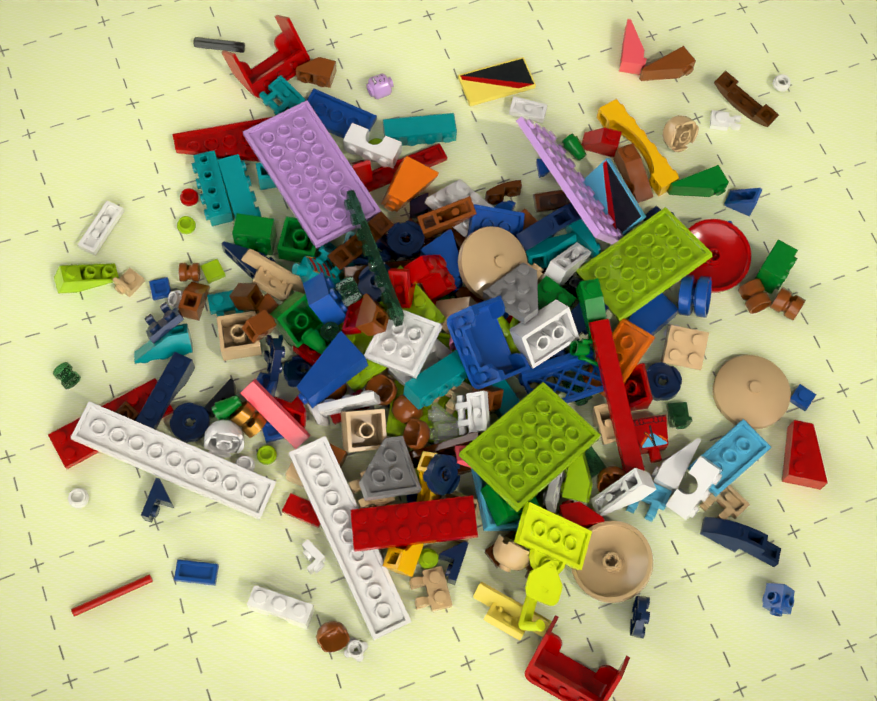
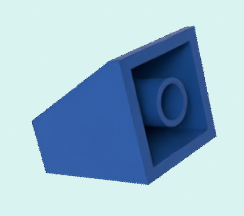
(447, 248)

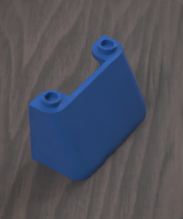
(483, 344)

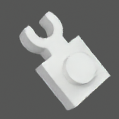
(721, 121)

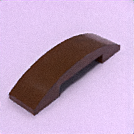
(743, 102)
(352, 248)

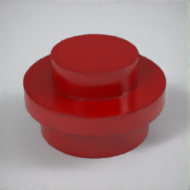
(189, 197)

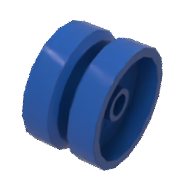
(695, 296)

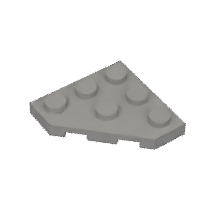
(518, 292)
(390, 472)

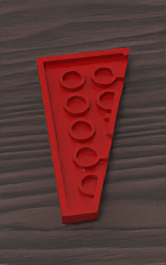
(224, 139)

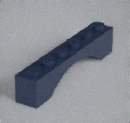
(169, 384)

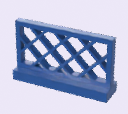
(560, 365)

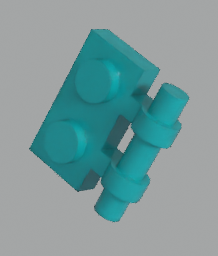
(284, 92)

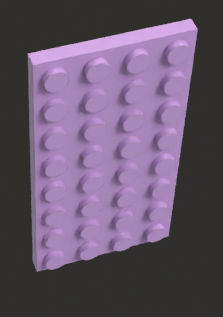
(309, 172)
(570, 181)

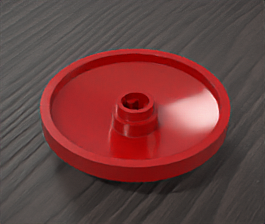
(729, 252)

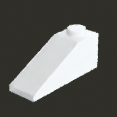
(567, 263)
(673, 469)
(623, 492)

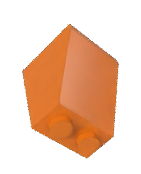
(407, 183)

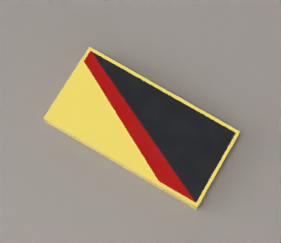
(496, 81)

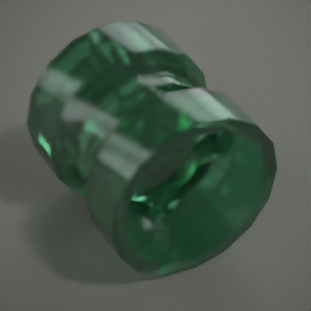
(330, 331)
(67, 376)

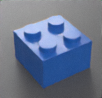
(325, 299)

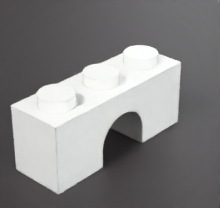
(384, 153)
(706, 475)
(280, 605)

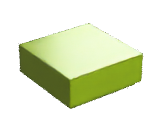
(212, 271)

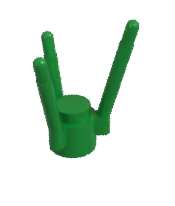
(582, 349)

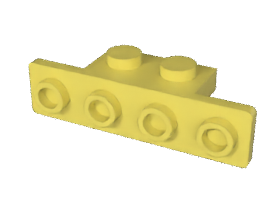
(505, 611)

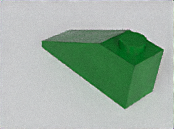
(702, 184)
(591, 302)

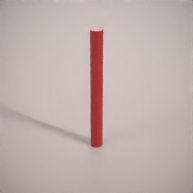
(111, 595)

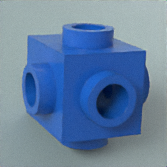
(778, 599)

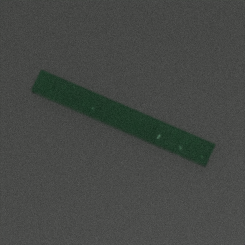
(375, 261)

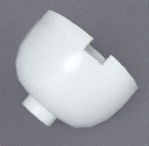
(224, 438)

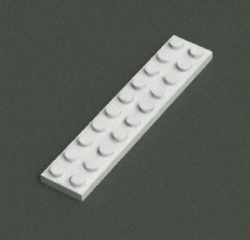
(173, 460)
(363, 570)

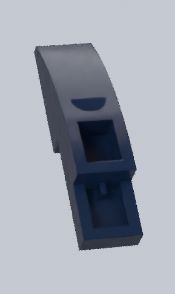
(548, 226)
(742, 537)

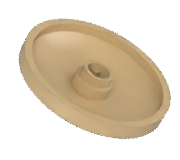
(488, 257)
(751, 391)
(615, 563)

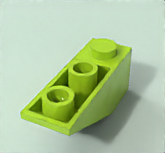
(83, 277)
(578, 481)

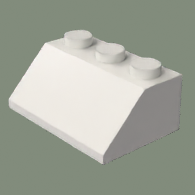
(545, 333)

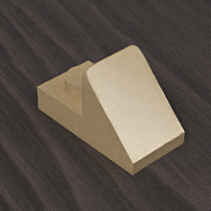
(603, 421)

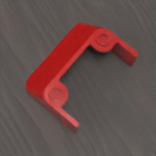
(284, 62)
(568, 678)

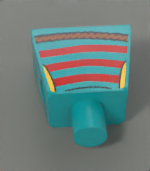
(310, 268)

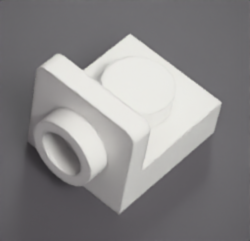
(313, 553)

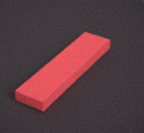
(275, 414)

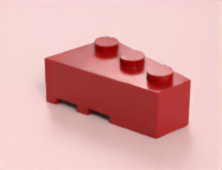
(803, 457)

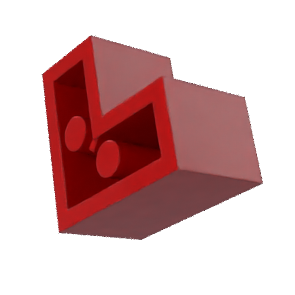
(433, 275)

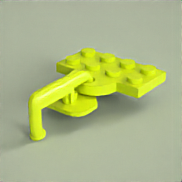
(552, 545)

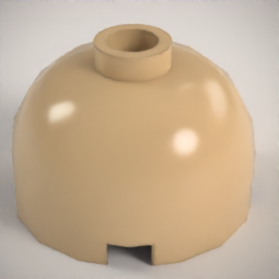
(679, 132)
(510, 554)

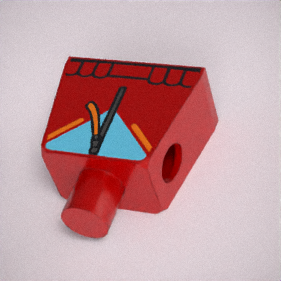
(652, 436)

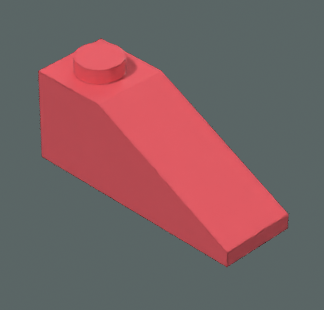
(632, 51)

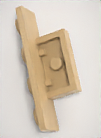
(272, 277)

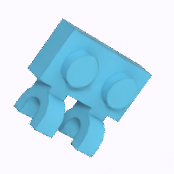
(657, 500)

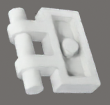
(478, 412)

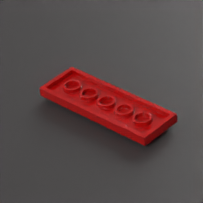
(73, 452)
(413, 523)

